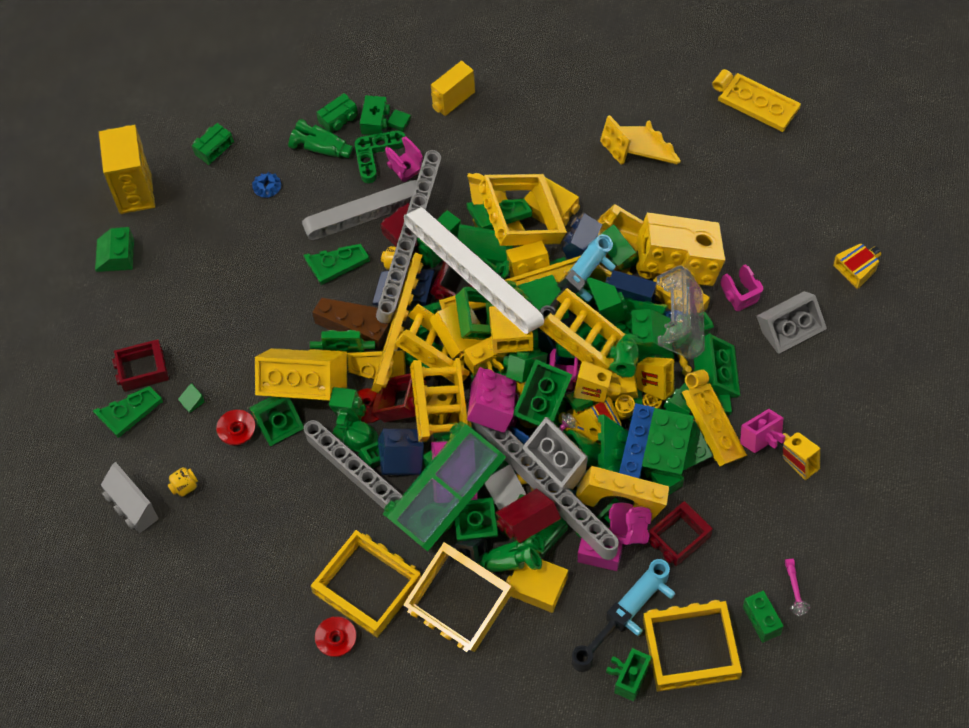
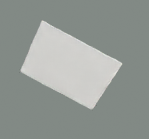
(504, 487)

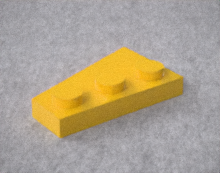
(367, 363)

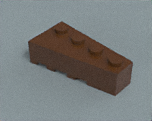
(349, 316)

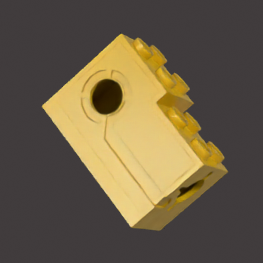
(126, 169)
(677, 241)
(300, 373)

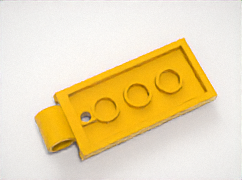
(755, 100)
(712, 419)

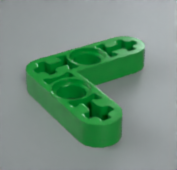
(368, 151)

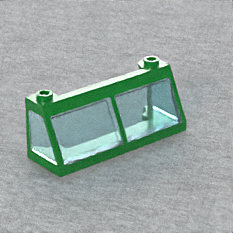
(445, 486)

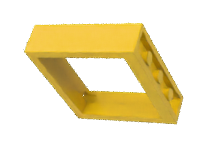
(544, 198)
(379, 551)
(426, 579)
(699, 677)

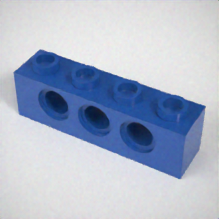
(636, 441)

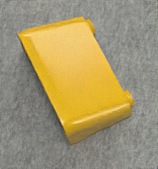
(628, 226)

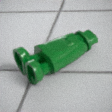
(318, 140)
(515, 555)

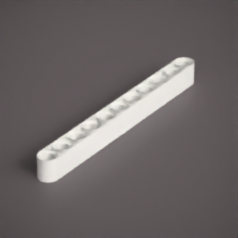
(474, 270)

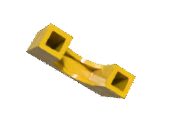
(603, 483)

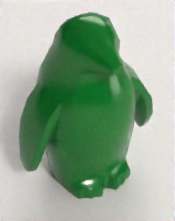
(625, 355)

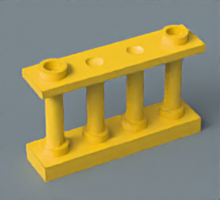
(574, 343)
(423, 349)
(421, 391)

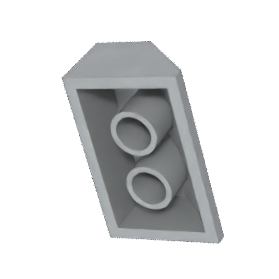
(792, 321)
(556, 454)
(128, 499)

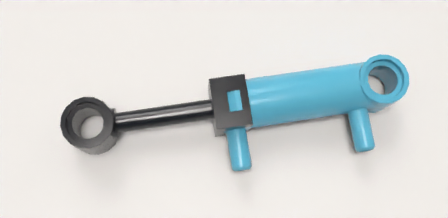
(582, 269)
(621, 613)

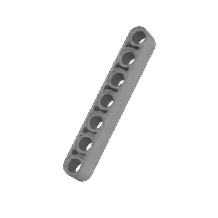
(358, 211)
(348, 461)

